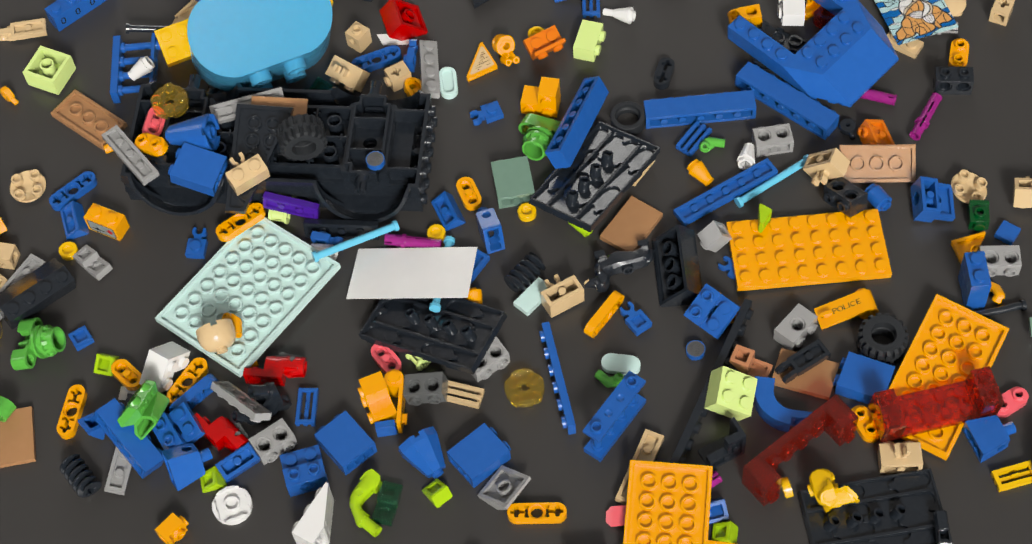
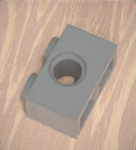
(800, 318)

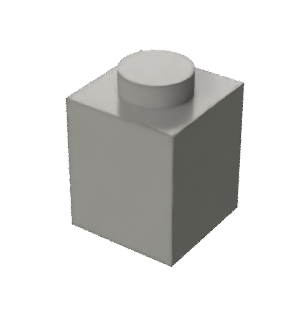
(714, 236)

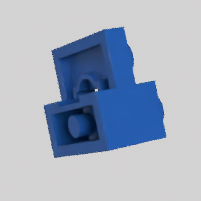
(932, 200)
(712, 311)
(178, 427)
(303, 470)

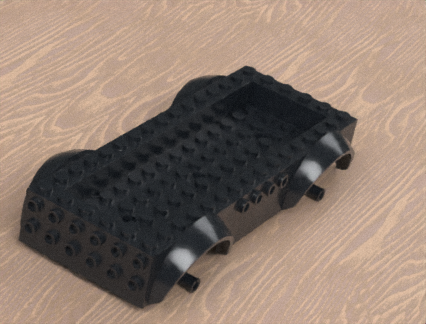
(333, 179)

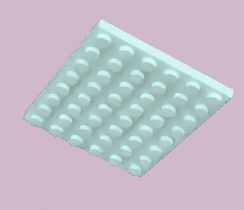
(260, 278)

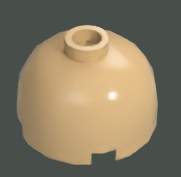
(217, 337)

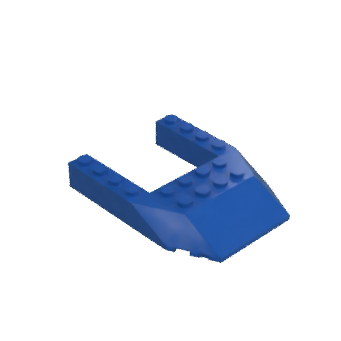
(833, 64)

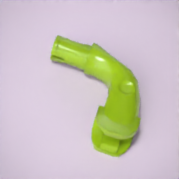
(369, 483)

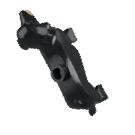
(617, 263)

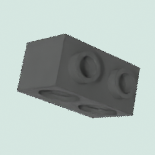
(425, 384)

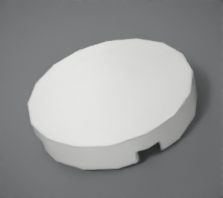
(232, 505)

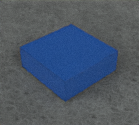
(1007, 232)
(81, 338)
(385, 428)

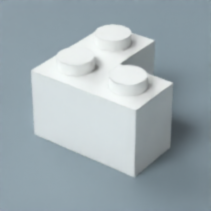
(791, 12)
(162, 363)

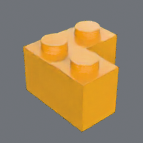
(543, 99)
(376, 397)

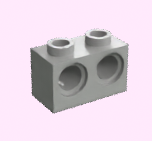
(773, 143)
(999, 256)
(491, 363)
(270, 438)

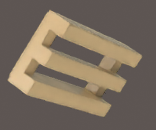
(467, 388)

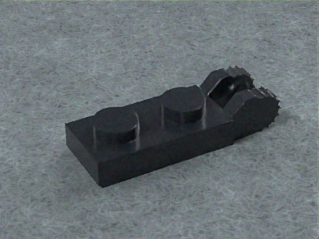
(803, 360)

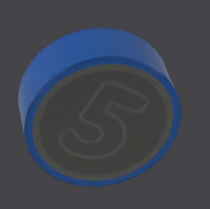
(375, 160)
(695, 350)

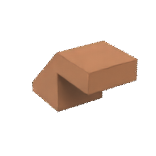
(744, 361)

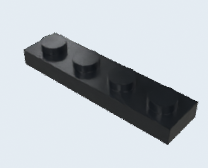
(340, 228)

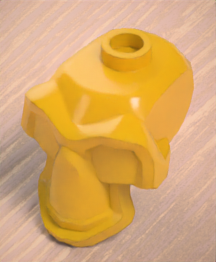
(827, 491)

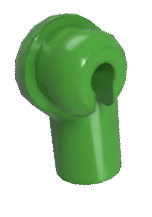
(711, 142)
(607, 381)

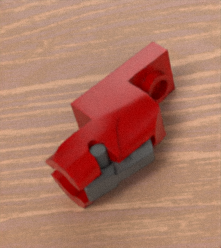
(277, 369)
(223, 433)

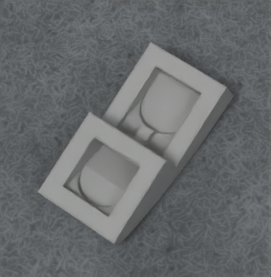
(92, 262)

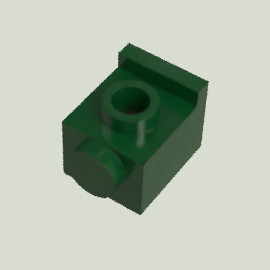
(978, 215)

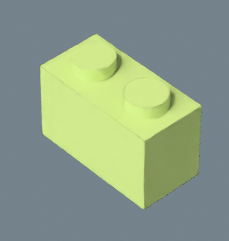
(588, 40)

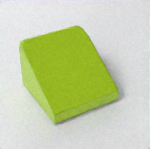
(764, 217)
(103, 363)
(212, 480)
(437, 493)
(725, 532)

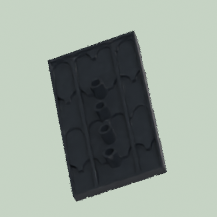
(597, 178)
(451, 337)
(889, 512)

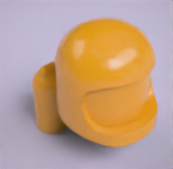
(505, 46)

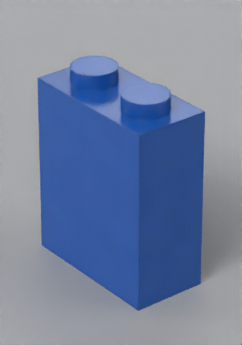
(198, 169)
(974, 280)
(862, 377)
(345, 442)
(479, 454)

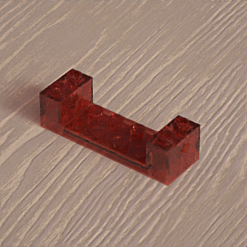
(935, 407)
(832, 417)

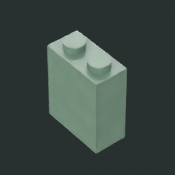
(512, 181)

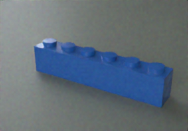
(787, 100)
(704, 108)
(577, 122)

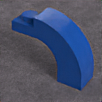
(773, 412)

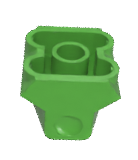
(144, 409)

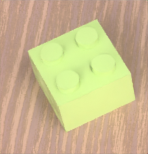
(49, 70)
(731, 393)

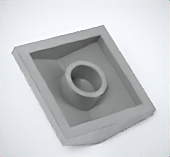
(503, 488)

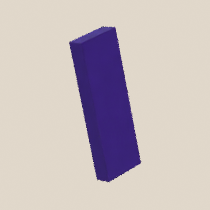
(290, 205)

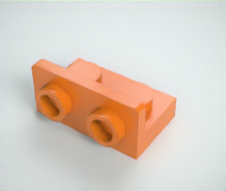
(544, 42)
(874, 133)

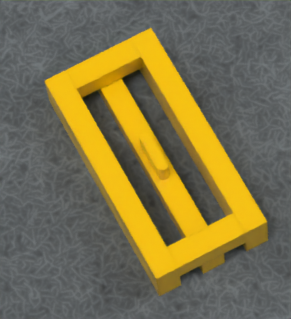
(998, 481)

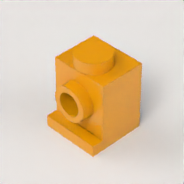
(172, 529)

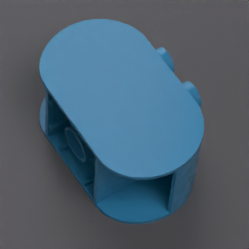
(257, 40)

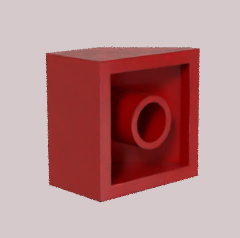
(402, 20)

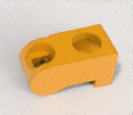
(750, 13)

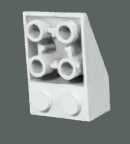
(317, 519)

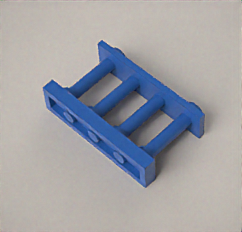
(119, 61)
(614, 416)

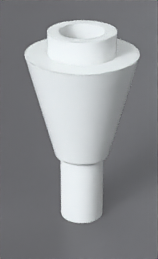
(623, 14)

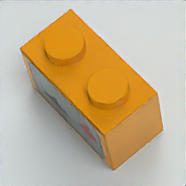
(106, 221)

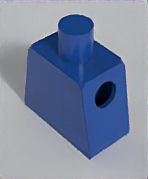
(487, 221)
(988, 436)
(185, 464)

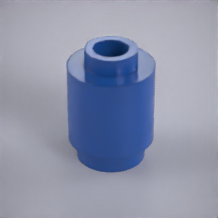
(878, 197)

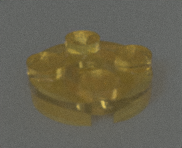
(167, 93)
(524, 398)

